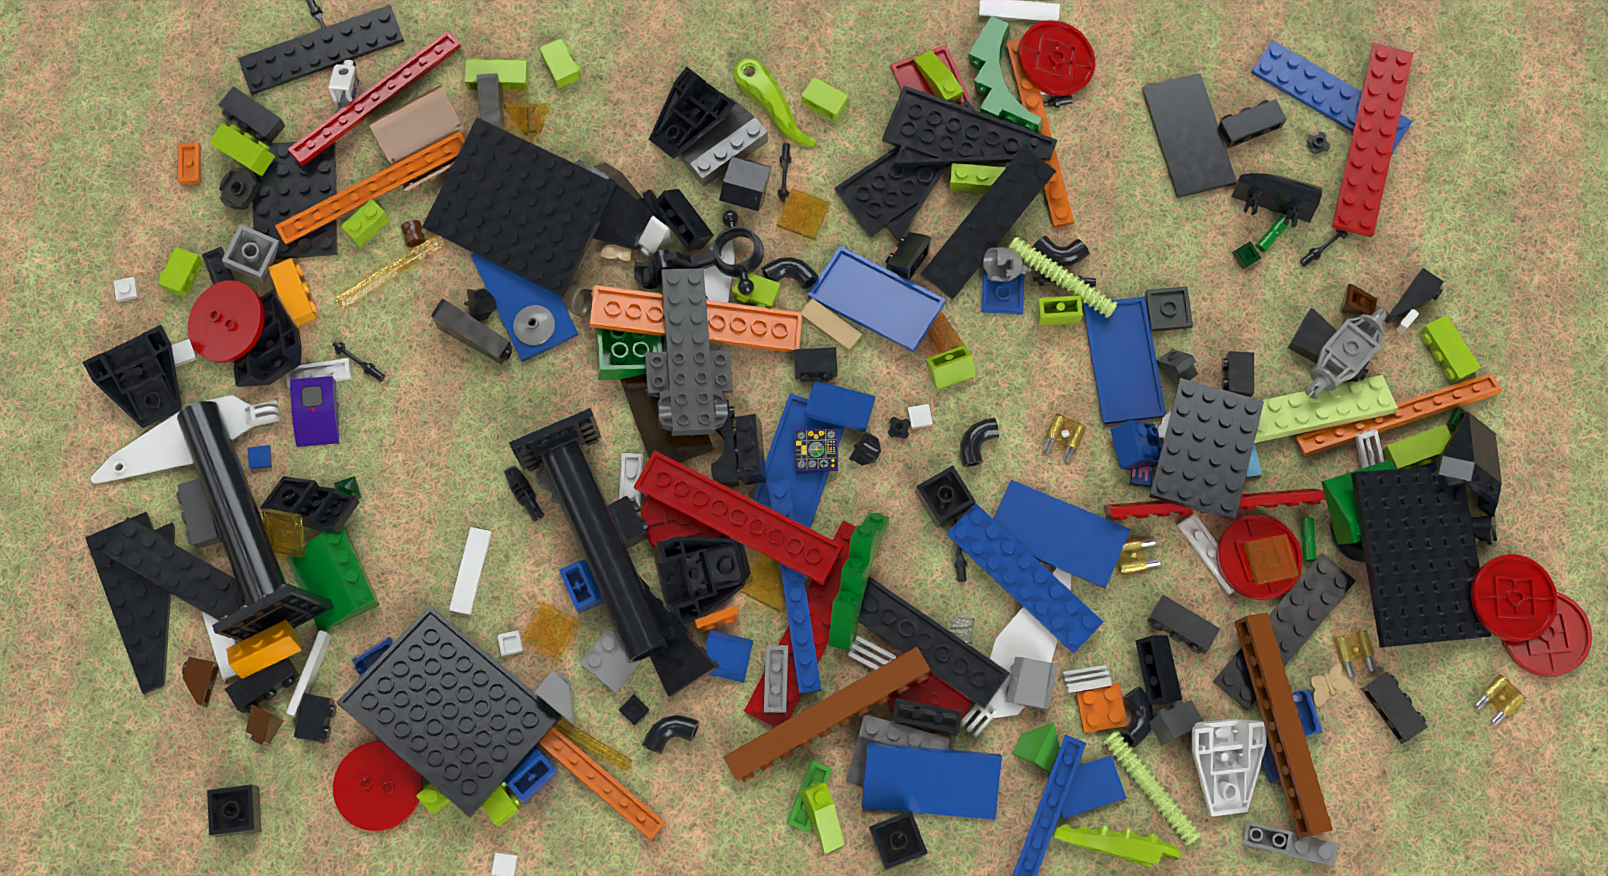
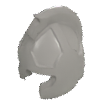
(1003, 264)

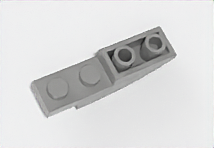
(1288, 844)

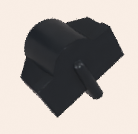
(645, 275)
(480, 303)
(866, 450)
(1485, 528)

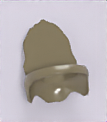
(578, 300)

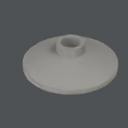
(538, 333)

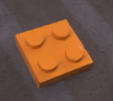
(1101, 708)

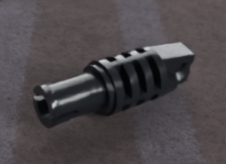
(523, 492)

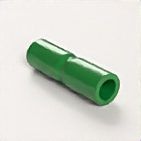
(1271, 235)
(1308, 536)

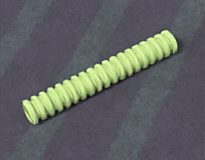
(1063, 278)
(1152, 788)

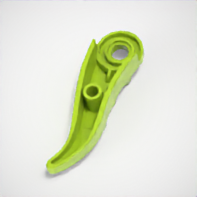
(768, 96)
(1121, 845)

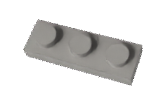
(776, 679)

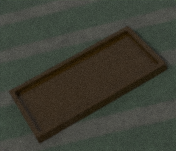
(654, 437)

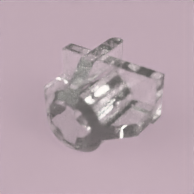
(962, 626)

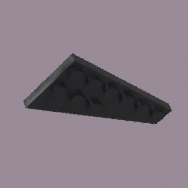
(683, 659)

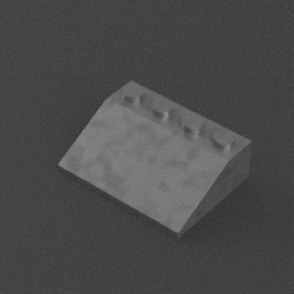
(735, 136)
(886, 732)

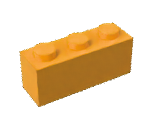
(293, 291)
(263, 649)

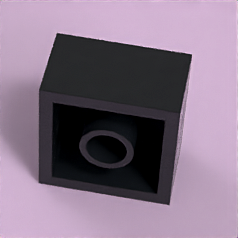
(945, 496)
(234, 810)
(898, 840)

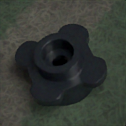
(1316, 148)
(903, 432)

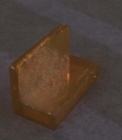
(944, 335)

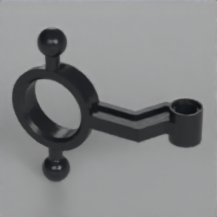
(676, 260)

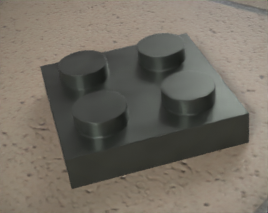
(1169, 308)

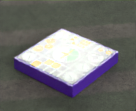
(816, 450)

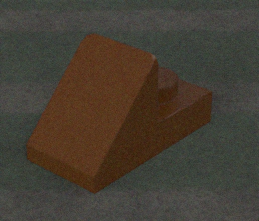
(1358, 301)

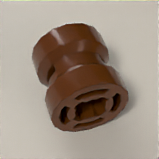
(413, 233)

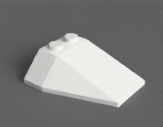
(1228, 762)

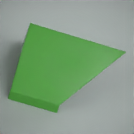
(1039, 747)

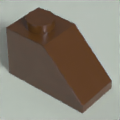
(200, 679)
(262, 725)

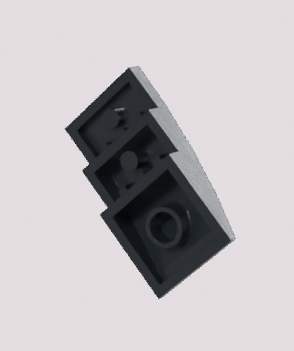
(319, 506)

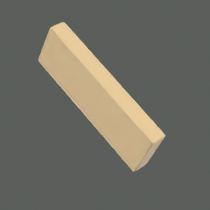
(831, 324)

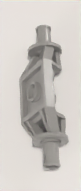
(1347, 352)

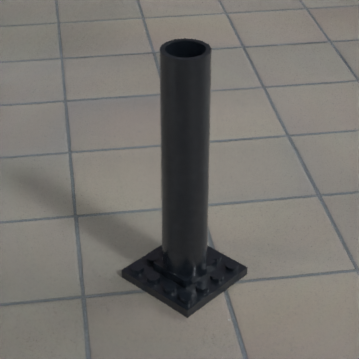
(594, 529)
(242, 531)

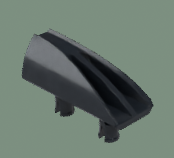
(1278, 194)

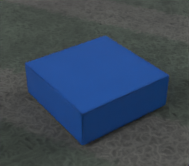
(259, 457)

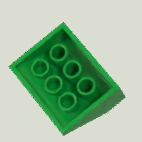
(623, 353)
(1342, 504)
(335, 573)

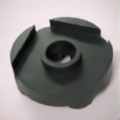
(242, 198)

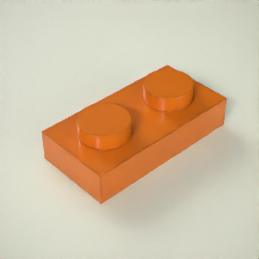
(189, 163)
(709, 622)

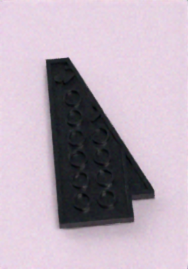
(946, 133)
(888, 193)
(137, 606)

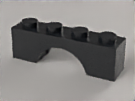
(725, 468)

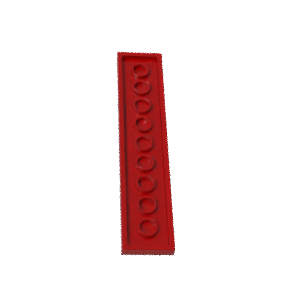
(1372, 140)
(1247, 502)
(739, 517)
(820, 607)

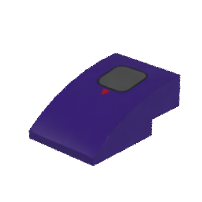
(315, 411)

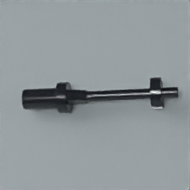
(315, 11)
(1057, 101)
(785, 159)
(1314, 253)
(1092, 281)
(369, 369)
(960, 562)

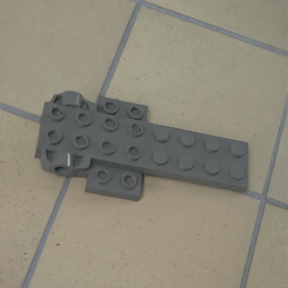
(688, 374)

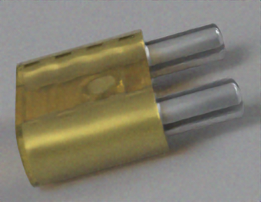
(1133, 559)
(1502, 696)

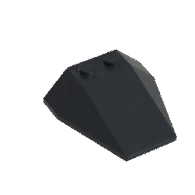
(688, 113)
(626, 214)
(275, 351)
(139, 376)
(1473, 460)
(699, 574)

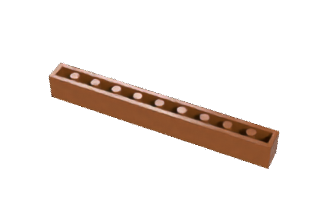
(827, 714)
(1283, 725)

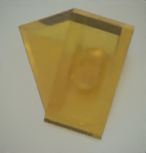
(528, 116)

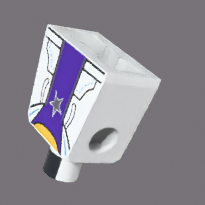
(344, 80)

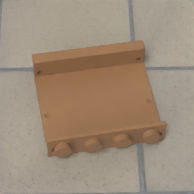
(417, 127)

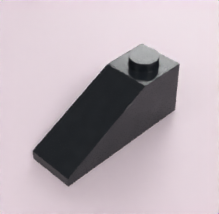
(1419, 293)

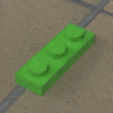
(798, 815)

